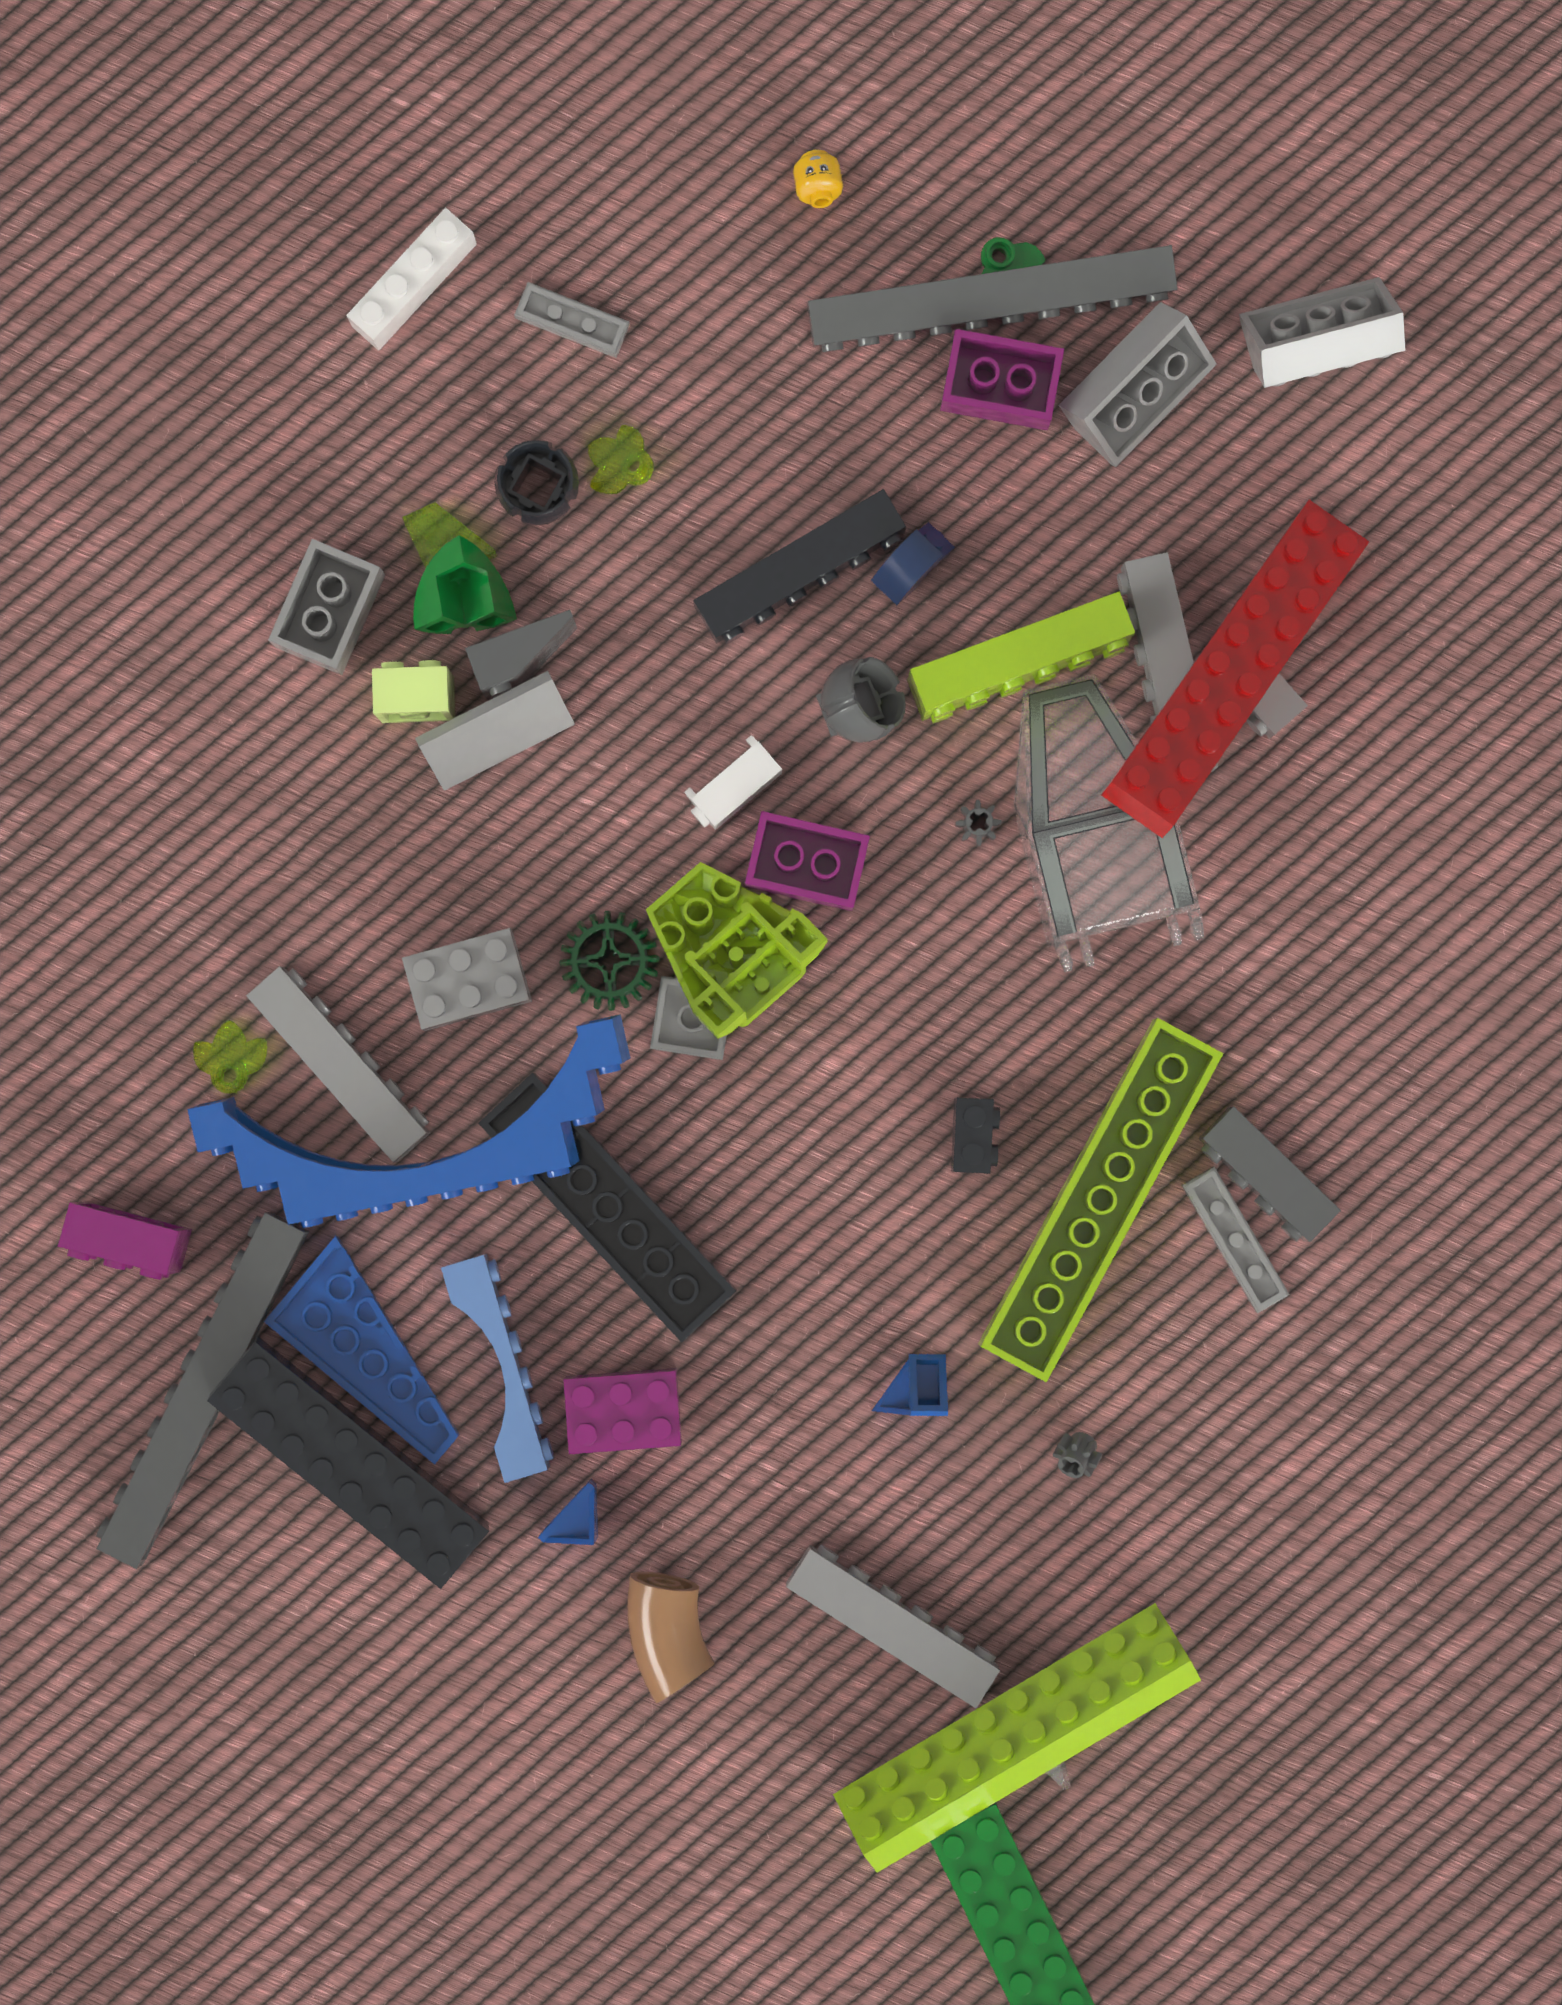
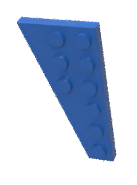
(349, 1337)

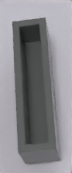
(1269, 1175)

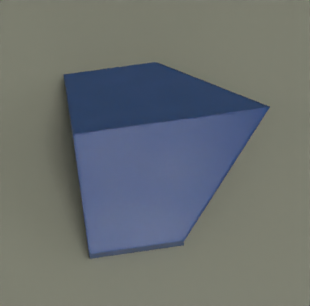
(918, 1388)
(576, 1521)

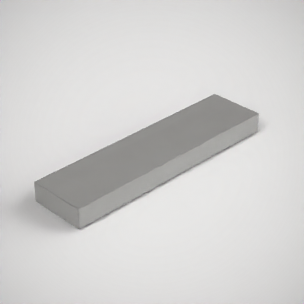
(1235, 1240)

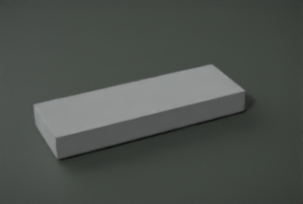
(572, 319)

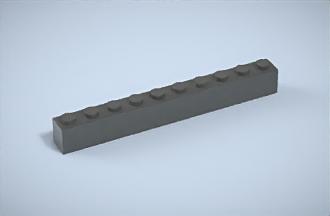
(992, 296)
(189, 1417)

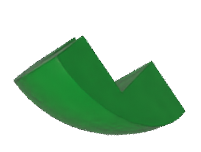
(461, 591)

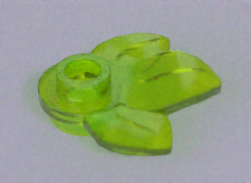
(615, 459)
(230, 1051)

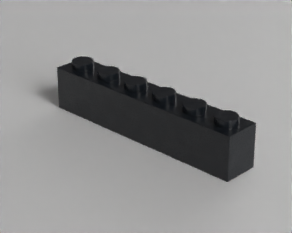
(799, 567)

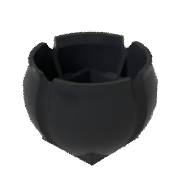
(516, 468)

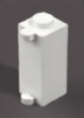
(734, 786)

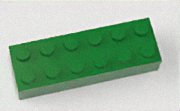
(1009, 1913)

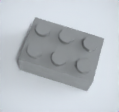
(327, 607)
(467, 979)

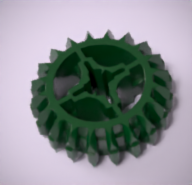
(577, 962)

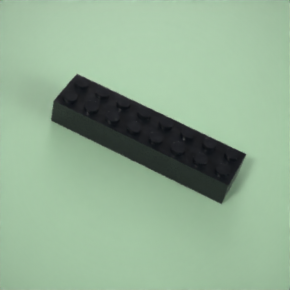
(624, 1224)
(349, 1462)

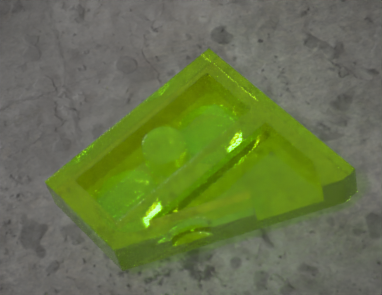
(434, 527)

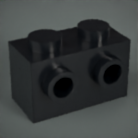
(972, 1135)

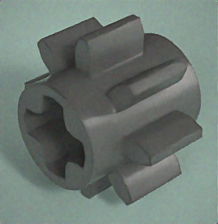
(976, 813)
(1077, 1455)

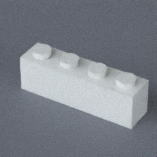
(412, 279)

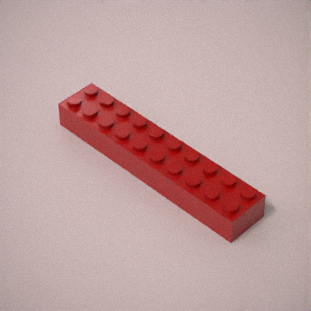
(1235, 669)

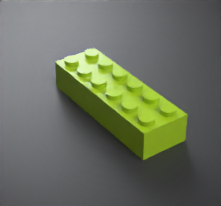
(1021, 656)

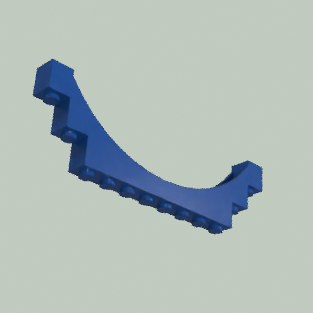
(323, 1186)

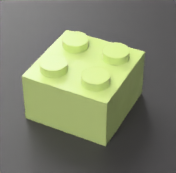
(413, 692)

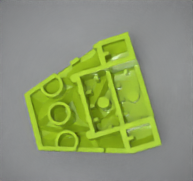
(731, 946)

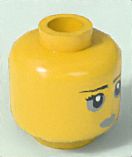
(818, 178)

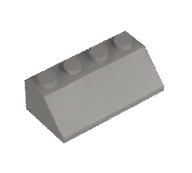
(1323, 332)
(1138, 383)

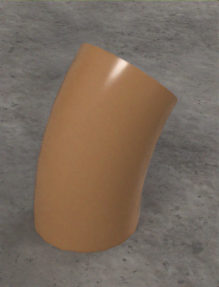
(666, 1632)

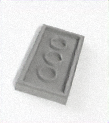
(495, 731)

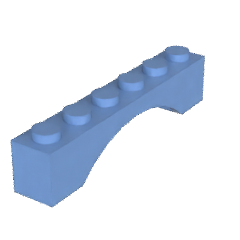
(519, 1443)

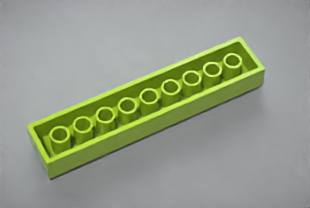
(1100, 1199)
(1016, 1737)

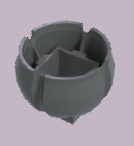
(862, 700)

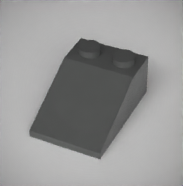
(518, 654)

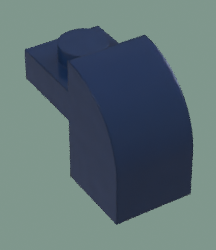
(912, 563)

